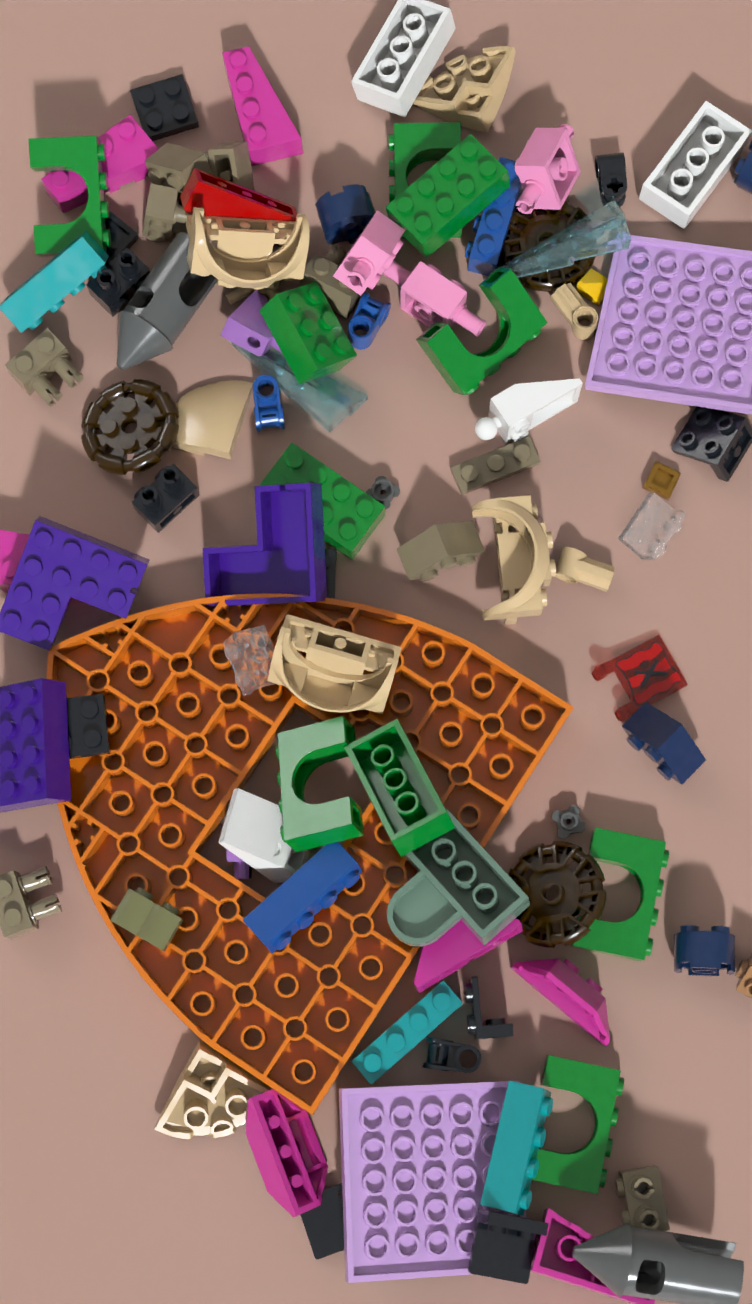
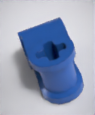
(370, 317)
(268, 408)

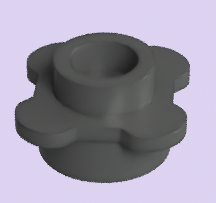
(380, 484)
(576, 824)

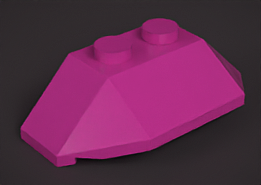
(454, 951)
(569, 993)
(286, 1151)

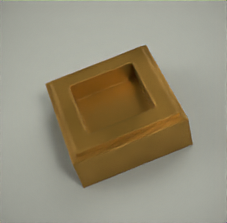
(661, 480)

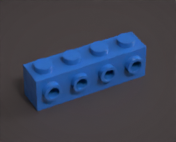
(493, 226)
(303, 896)

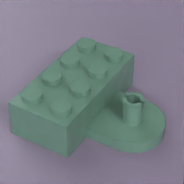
(452, 885)

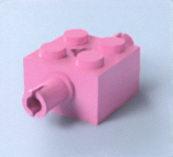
(547, 169)
(370, 254)
(433, 297)

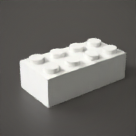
(403, 55)
(695, 164)

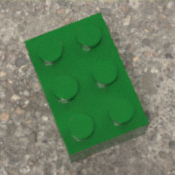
(307, 332)

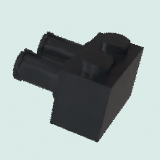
(118, 282)
(165, 497)

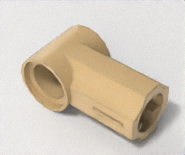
(574, 310)
(577, 567)

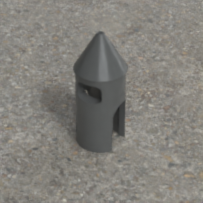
(161, 306)
(663, 1265)

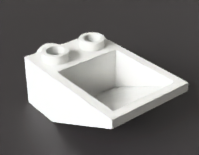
(525, 407)
(255, 837)

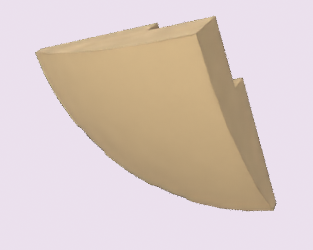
(469, 88)
(212, 418)
(208, 1096)

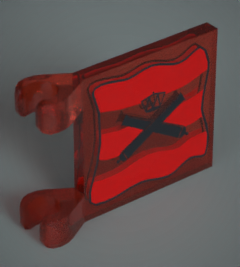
(644, 673)

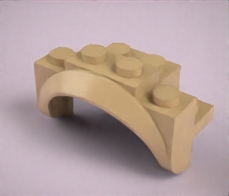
(244, 249)
(521, 557)
(333, 666)

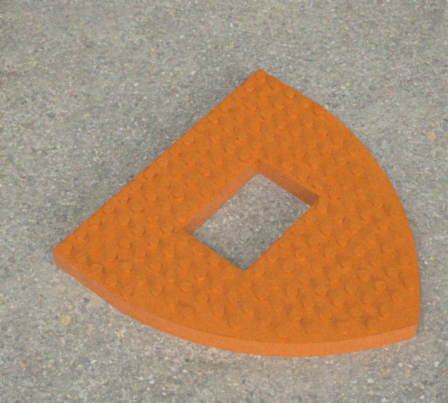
(192, 737)

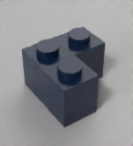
(664, 743)

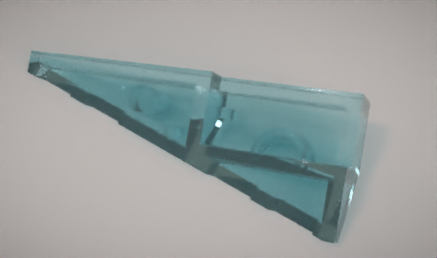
(591, 236)
(322, 397)

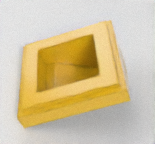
(592, 286)

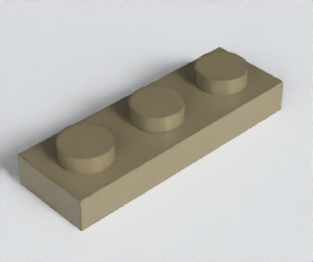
(495, 465)

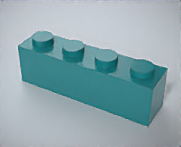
(53, 282)
(407, 1032)
(516, 1148)

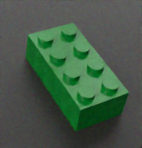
(448, 195)
(347, 511)
(399, 788)

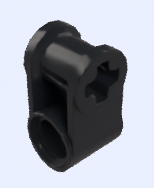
(611, 177)
(448, 1055)

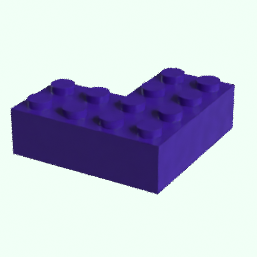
(287, 552)
(65, 566)
(34, 745)

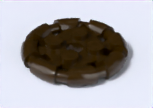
(536, 228)
(124, 412)
(570, 897)

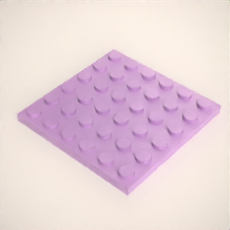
(676, 325)
(415, 1176)

